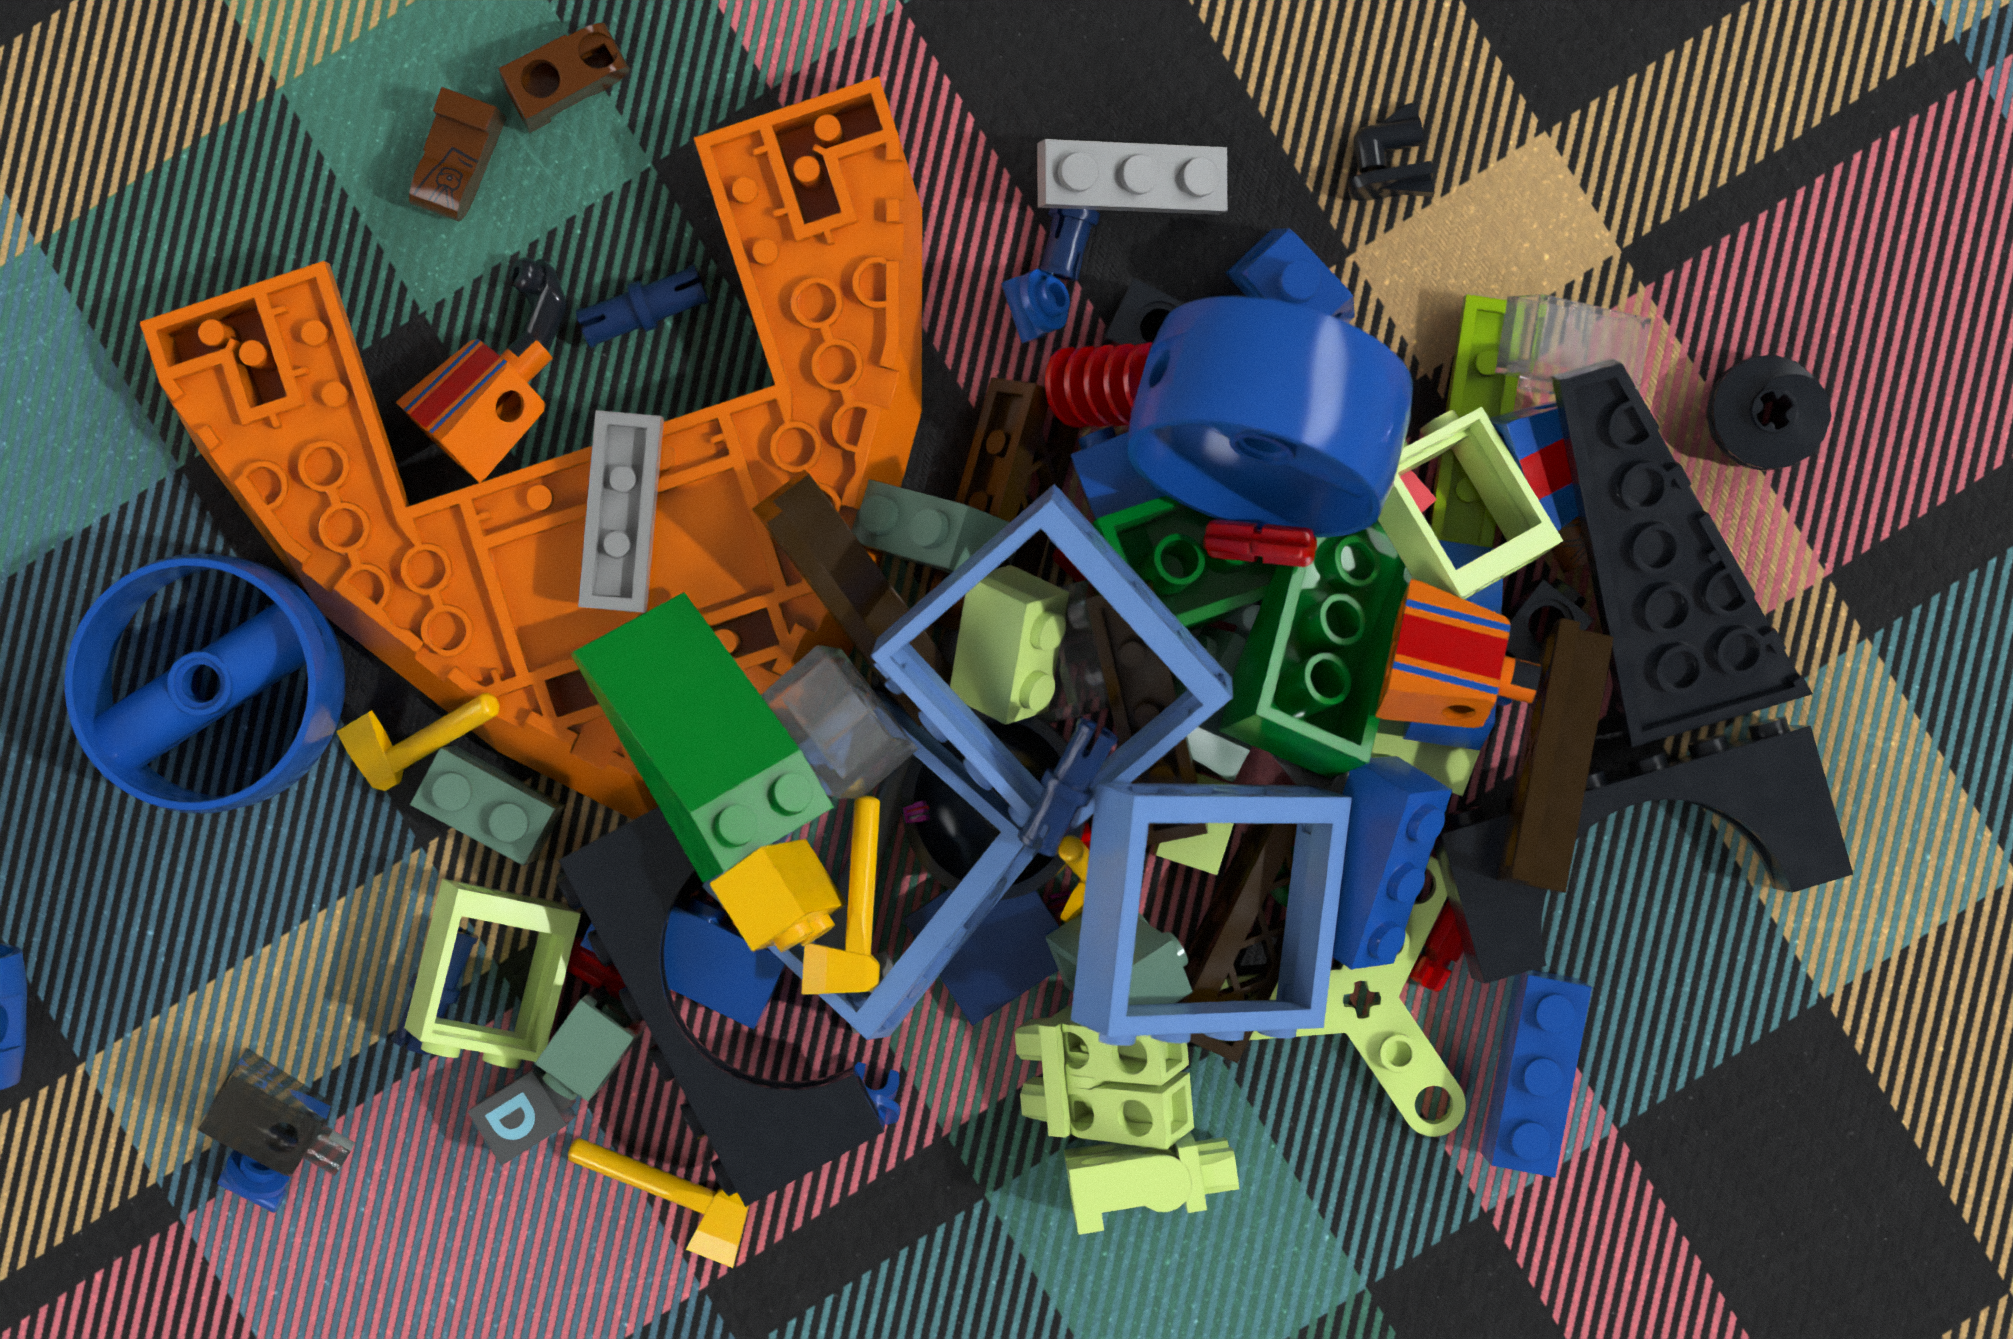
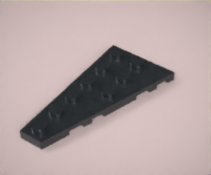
(1662, 576)

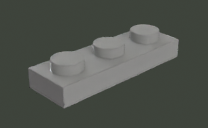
(1131, 177)
(621, 511)

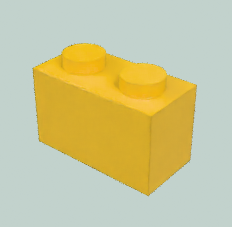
(780, 896)

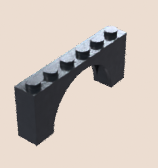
(1760, 785)
(757, 1125)

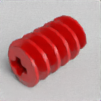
(1095, 383)

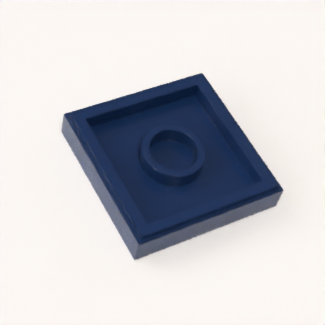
(1001, 955)

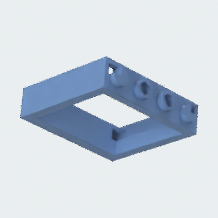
(986, 756)
(1001, 864)
(1114, 899)

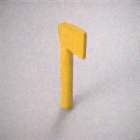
(384, 763)
(1076, 856)
(853, 968)
(723, 1217)

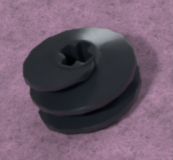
(1793, 430)

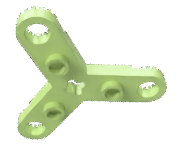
(1388, 1033)

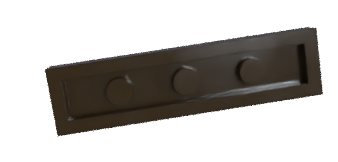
(1001, 458)
(841, 574)
(1138, 691)
(1555, 757)
(1228, 926)

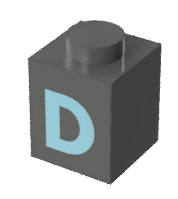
(521, 1115)

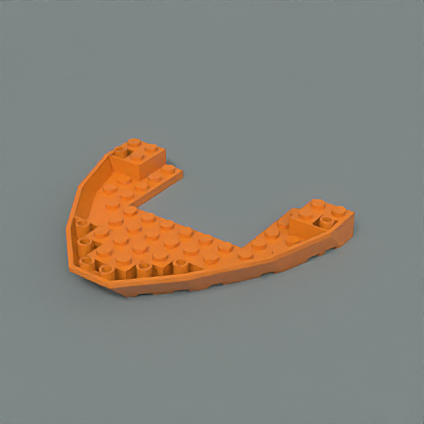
(488, 578)

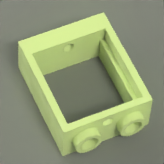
(1501, 489)
(500, 1047)

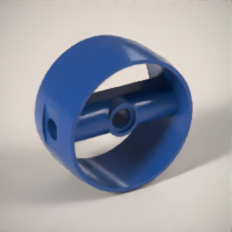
(1270, 415)
(169, 709)

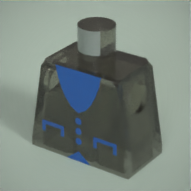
(253, 1104)

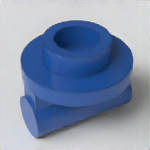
(1036, 304)
(254, 1181)

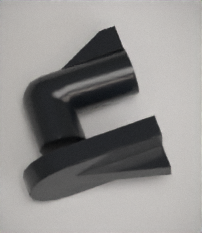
(1377, 180)

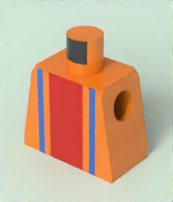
(479, 402)
(1450, 662)

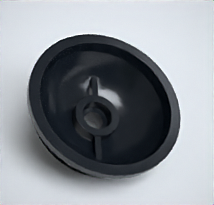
(957, 832)

